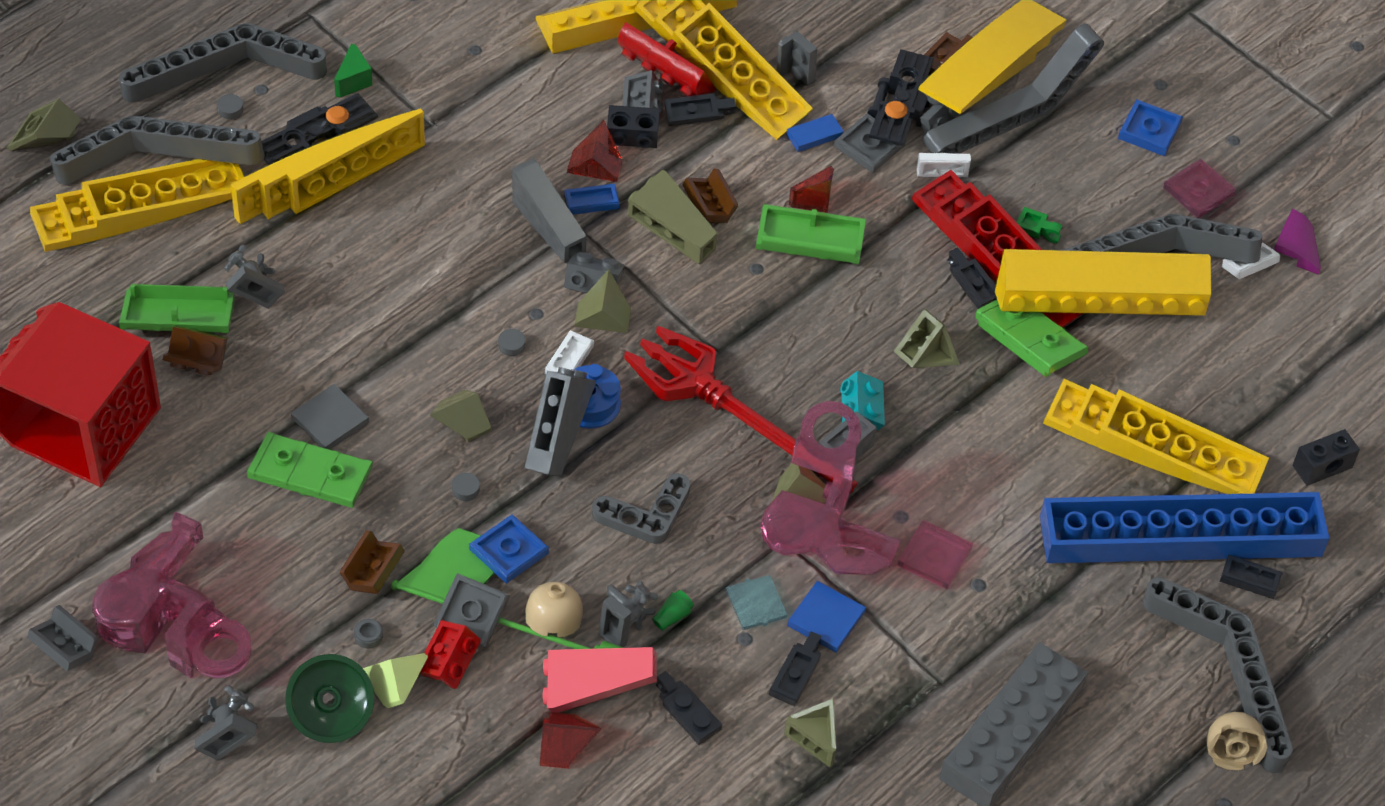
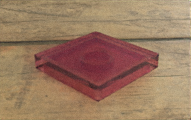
(1199, 188)
(935, 554)

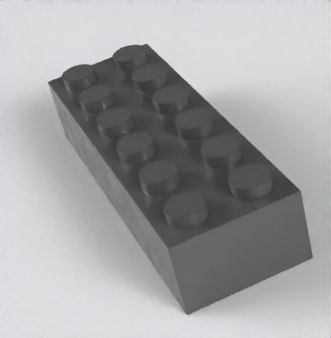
(1013, 726)

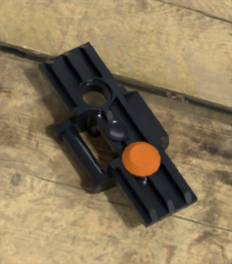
(895, 117)
(318, 123)

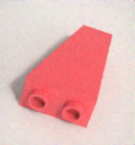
(595, 674)

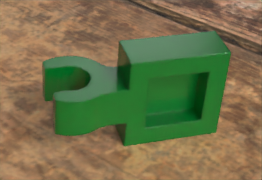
(1037, 223)

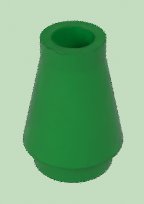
(674, 609)

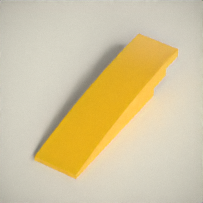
(993, 55)
(728, 61)
(326, 167)
(132, 201)
(1155, 438)

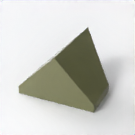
(604, 307)
(927, 344)
(463, 414)
(802, 483)
(814, 731)

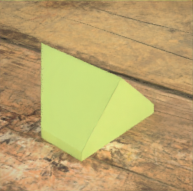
(395, 678)

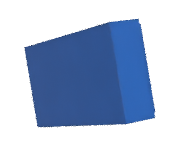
(814, 132)
(592, 199)

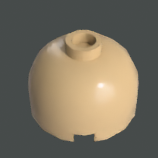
(554, 609)
(1236, 741)

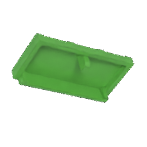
(810, 233)
(176, 305)
(1031, 337)
(309, 469)

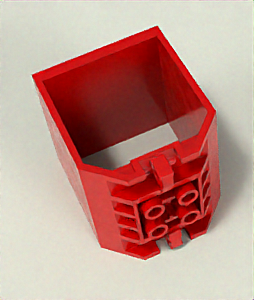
(76, 392)

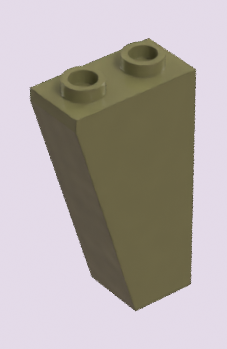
(673, 217)

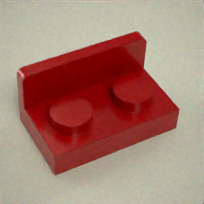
(450, 653)

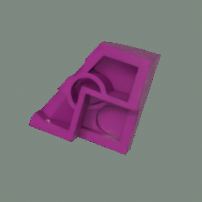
(1299, 242)

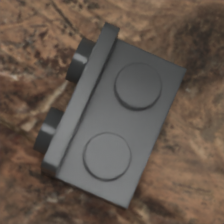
(797, 56)
(643, 91)

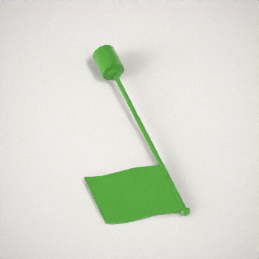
(452, 556)

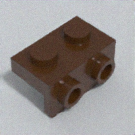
(944, 49)
(711, 197)
(370, 564)

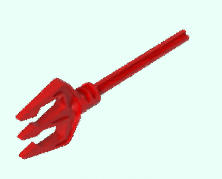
(698, 380)

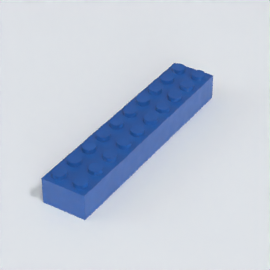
(1183, 527)

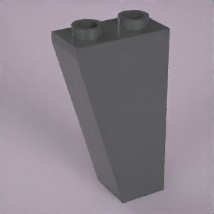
(546, 210)
(558, 419)

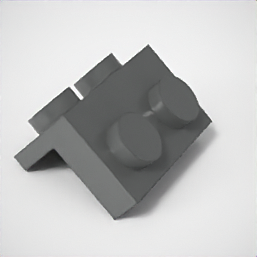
(585, 271)
(64, 639)

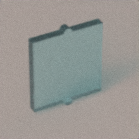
(756, 602)

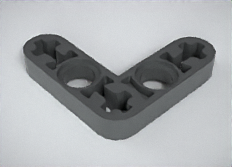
(653, 519)

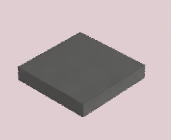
(865, 150)
(330, 417)
(473, 606)

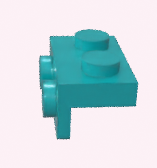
(865, 396)

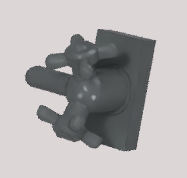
(251, 279)
(621, 612)
(229, 728)

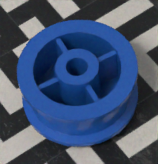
(605, 398)

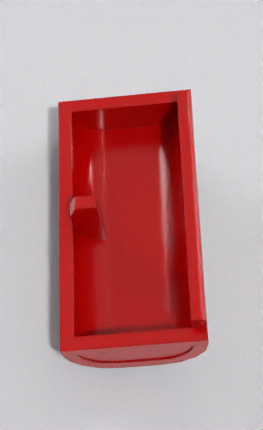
(664, 61)

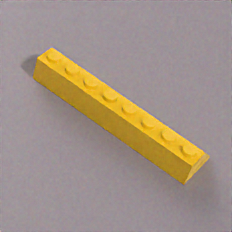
(597, 22)
(1104, 282)

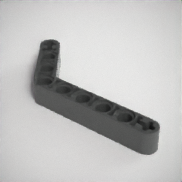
(218, 52)
(1022, 104)
(157, 137)
(1184, 234)
(1165, 600)

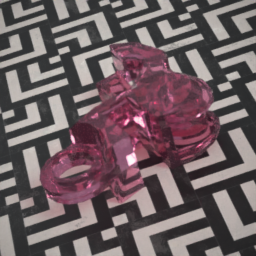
(804, 525)
(141, 600)

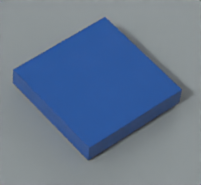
(1150, 127)
(509, 548)
(828, 615)

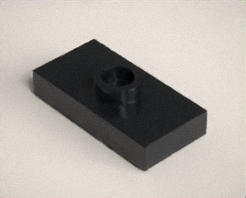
(1250, 576)

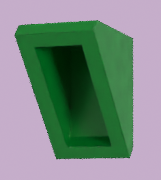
(353, 73)

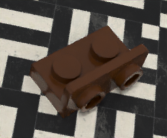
(196, 350)

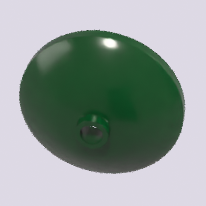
(351, 698)

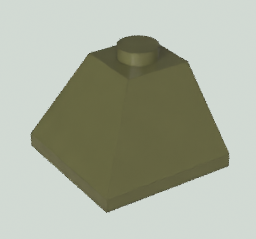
(46, 126)

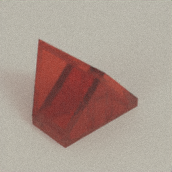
(597, 156)
(813, 192)
(564, 738)

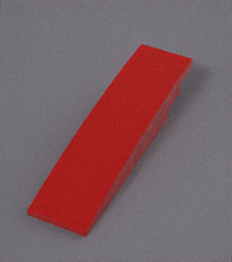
(977, 226)

